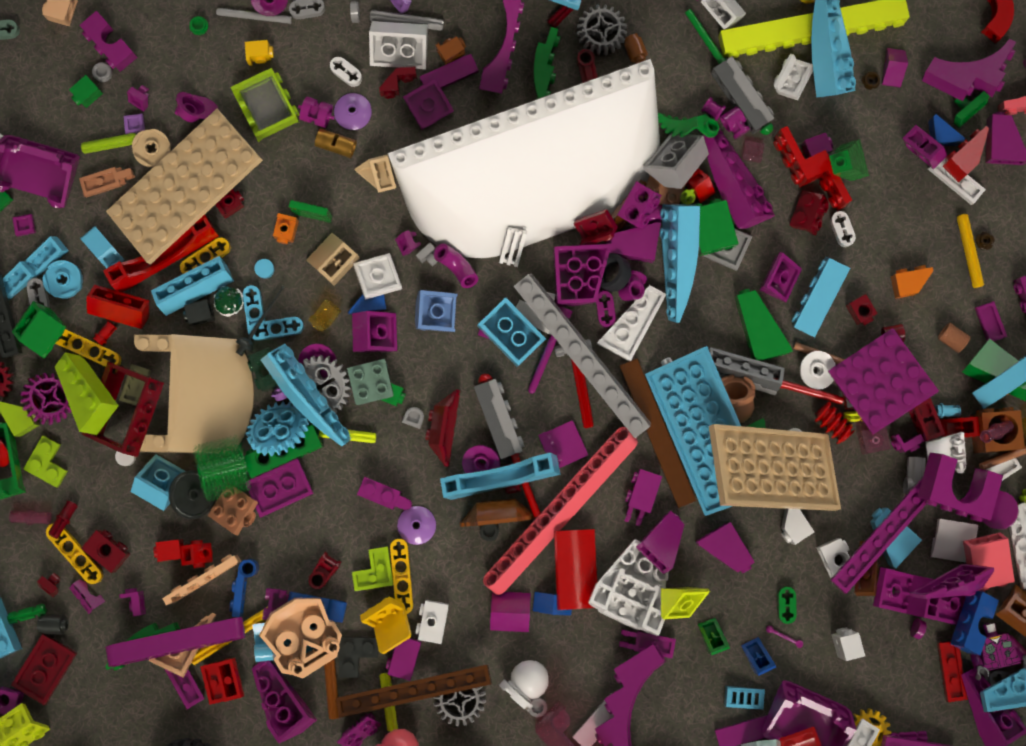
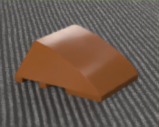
(496, 512)

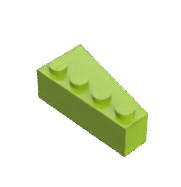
(85, 393)

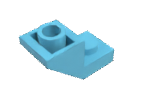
(101, 247)

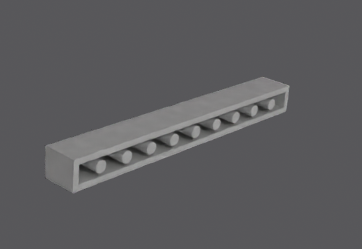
(582, 355)

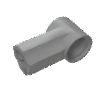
(915, 472)

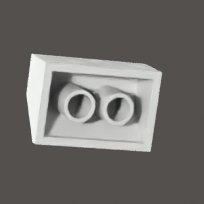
(398, 44)

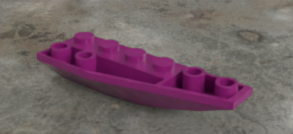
(737, 184)

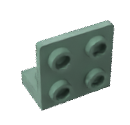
(370, 382)

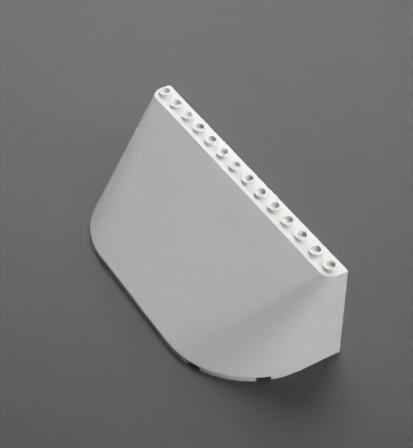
(533, 164)

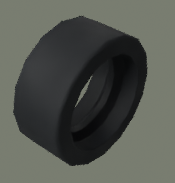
(623, 275)

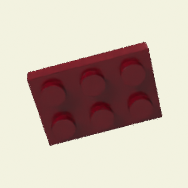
(44, 669)

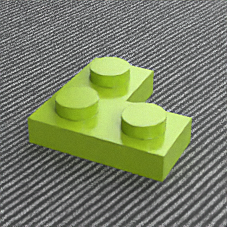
(41, 463)
(380, 573)

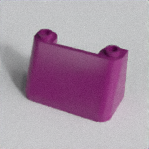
(37, 169)
(801, 709)

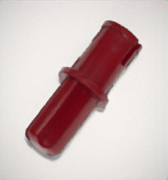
(62, 519)

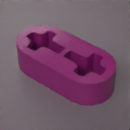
(610, 309)

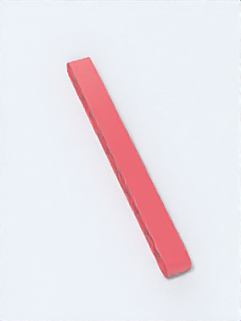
(560, 511)

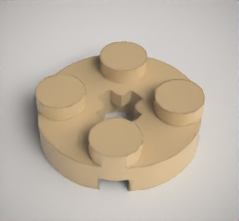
(149, 137)

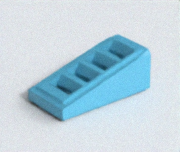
(729, 694)

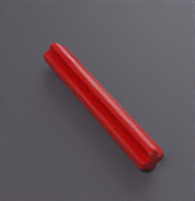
(583, 397)

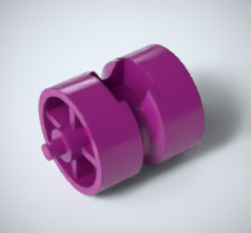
(317, 112)

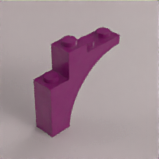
(962, 78)

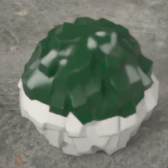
(228, 301)

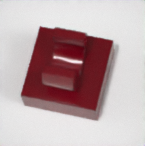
(49, 585)

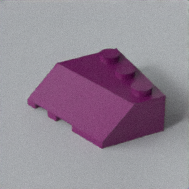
(579, 273)

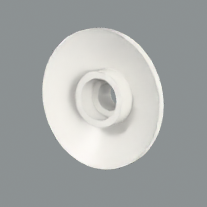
(823, 363)

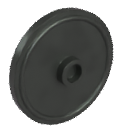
(188, 496)

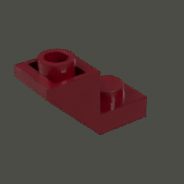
(391, 85)

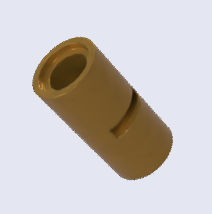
(335, 143)

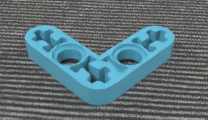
(251, 322)

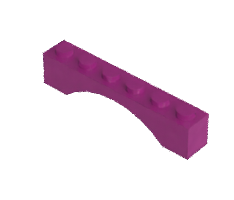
(494, 73)

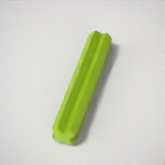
(107, 143)

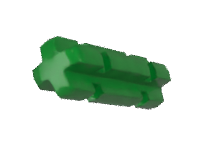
(26, 614)

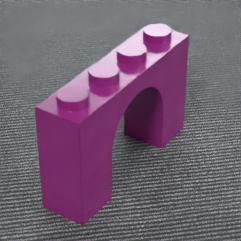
(937, 489)

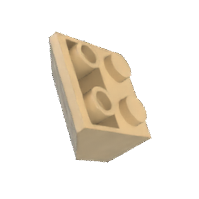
(333, 259)

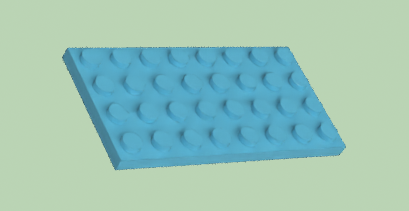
(691, 401)

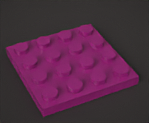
(883, 381)

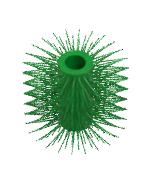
(220, 467)

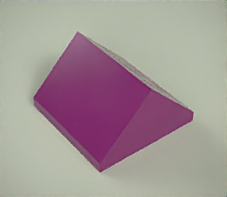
(781, 277)
(510, 612)

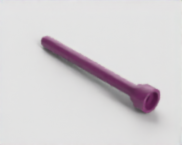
(545, 357)

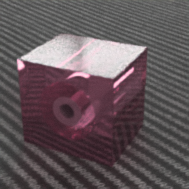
(873, 443)

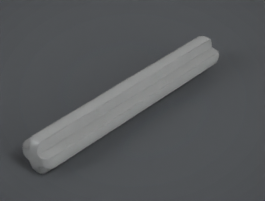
(381, 16)

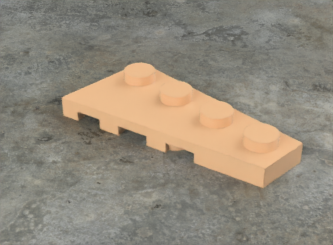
(196, 582)

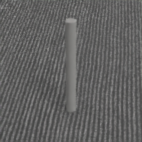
(253, 15)

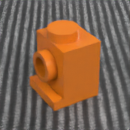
(289, 235)

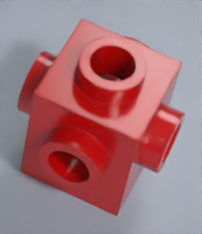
(196, 554)

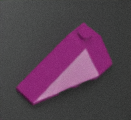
(994, 727)

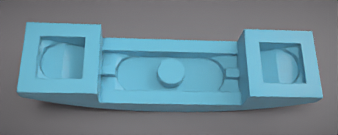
(1002, 384)

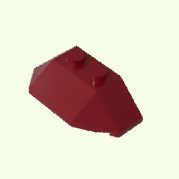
(443, 426)

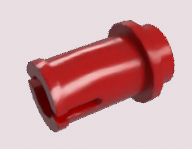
(105, 332)

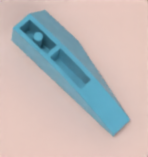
(831, 51)
(680, 254)
(303, 394)

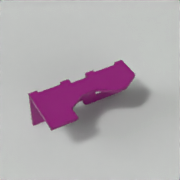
(91, 599)

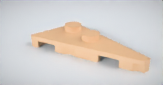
(180, 662)

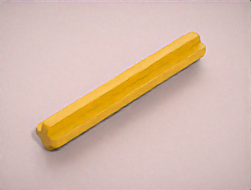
(970, 251)

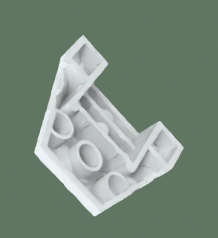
(631, 591)

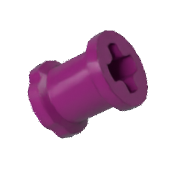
(713, 109)

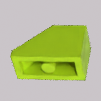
(17, 419)

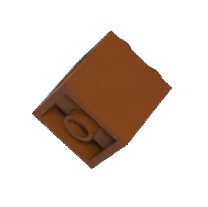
(1012, 441)

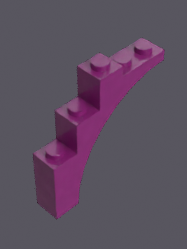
(633, 676)

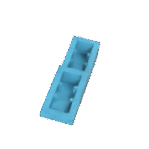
(34, 265)

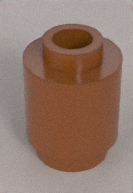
(635, 48)

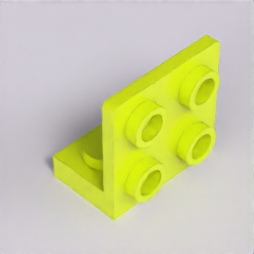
(19, 728)

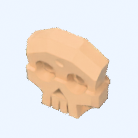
(293, 623)

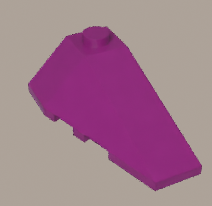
(960, 581)
(283, 707)

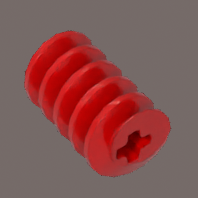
(834, 423)

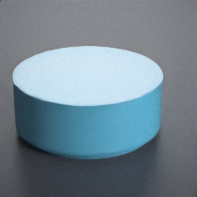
(264, 268)

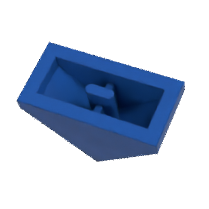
(943, 132)
(547, 604)
(758, 656)

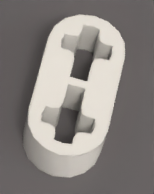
(343, 74)
(838, 231)

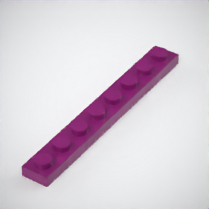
(879, 540)

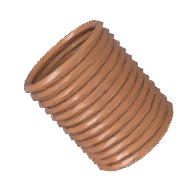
(954, 337)

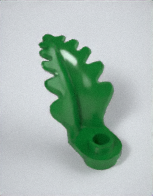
(703, 123)

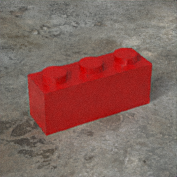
(117, 306)

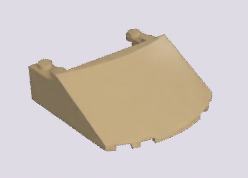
(207, 392)

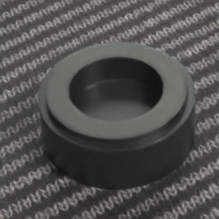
(489, 532)

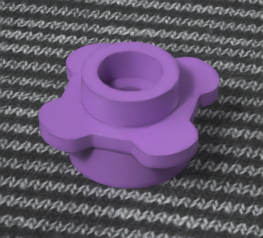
(278, 394)

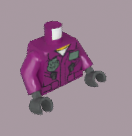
(998, 652)

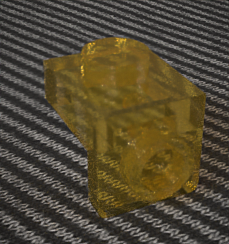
(325, 315)

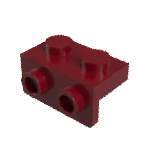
(809, 212)
(596, 227)

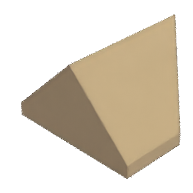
(378, 173)

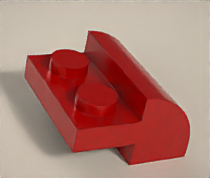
(222, 681)

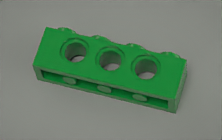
(256, 467)

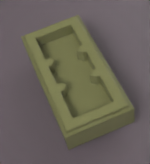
(133, 387)

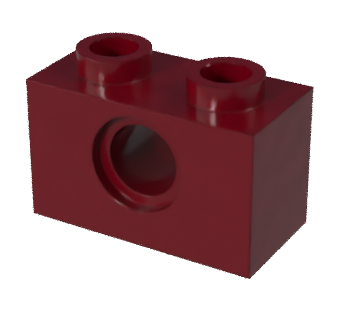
(95, 548)

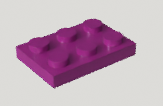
(279, 487)

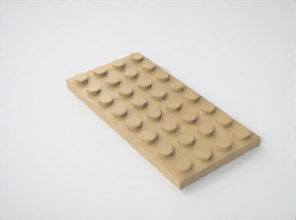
(183, 186)
(773, 468)

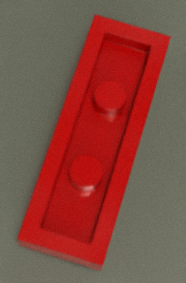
(951, 672)

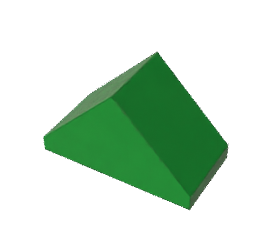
(713, 636)

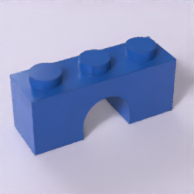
(966, 634)

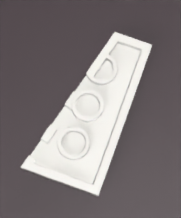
(631, 327)
(1018, 539)

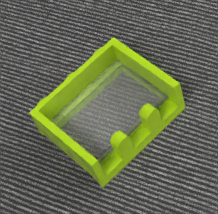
(265, 104)

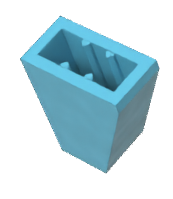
(901, 546)

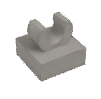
(427, 254)

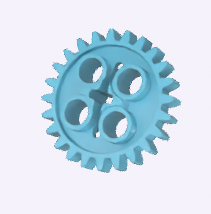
(276, 429)

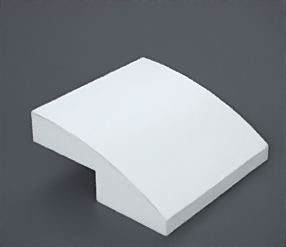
(950, 538)

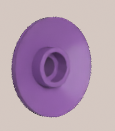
(353, 120)
(426, 521)

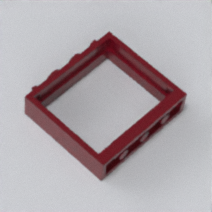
(142, 414)

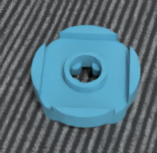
(53, 274)

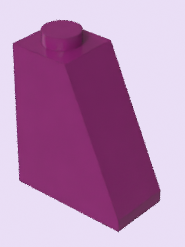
(1004, 141)
(636, 243)
(662, 542)
(727, 547)

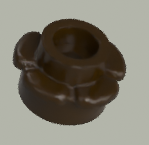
(875, 80)
(980, 240)

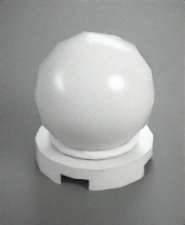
(527, 682)

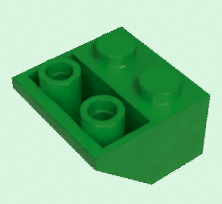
(39, 329)

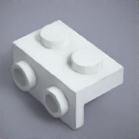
(793, 77)

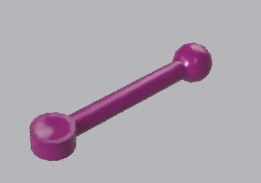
(798, 643)

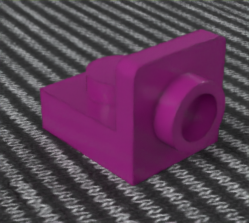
(137, 602)

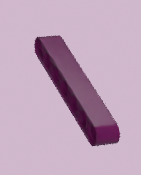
(175, 642)

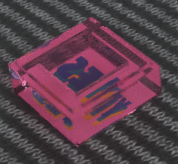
(753, 151)

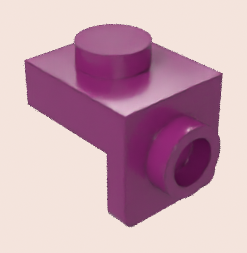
(911, 444)

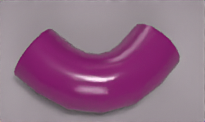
(457, 264)

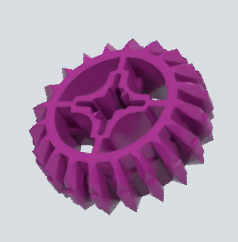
(41, 396)

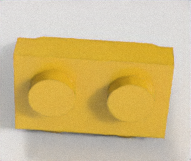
(389, 623)

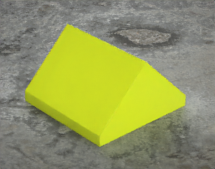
(681, 601)

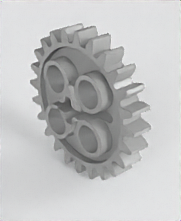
(313, 371)

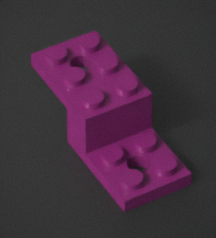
(901, 600)

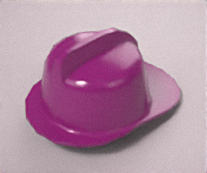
(193, 107)

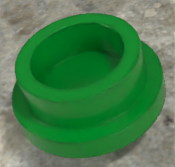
(198, 25)

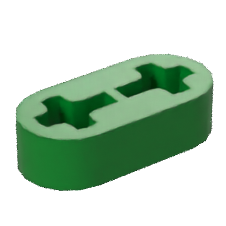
(781, 605)

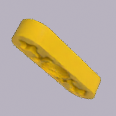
(214, 245)

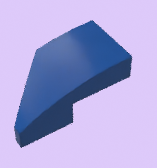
(372, 304)

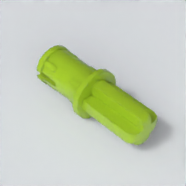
(687, 197)

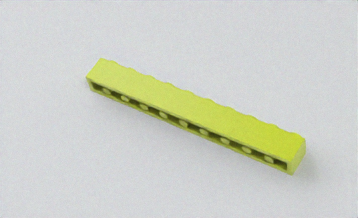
(798, 29)

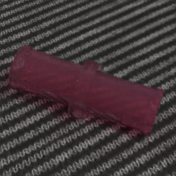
(996, 431)
(30, 517)

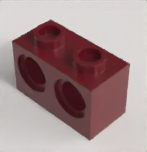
(927, 420)

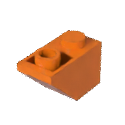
(910, 283)

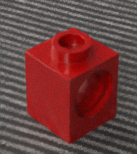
(701, 185)
(168, 550)

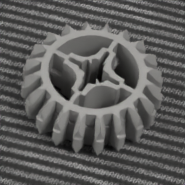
(609, 28)
(463, 715)

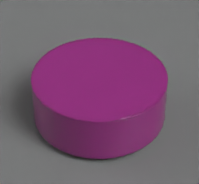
(918, 628)

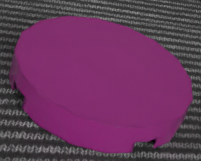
(1004, 513)

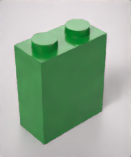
(716, 228)

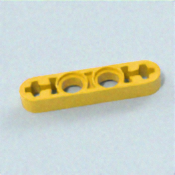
(86, 347)
(72, 556)
(399, 576)

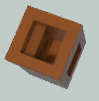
(451, 49)

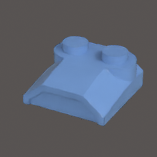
(435, 311)

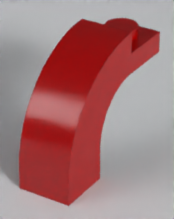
(1000, 20)

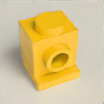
(258, 52)

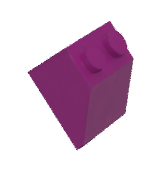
(374, 332)

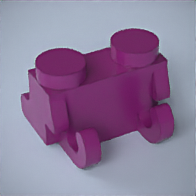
(276, 598)

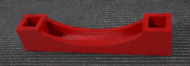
(129, 273)

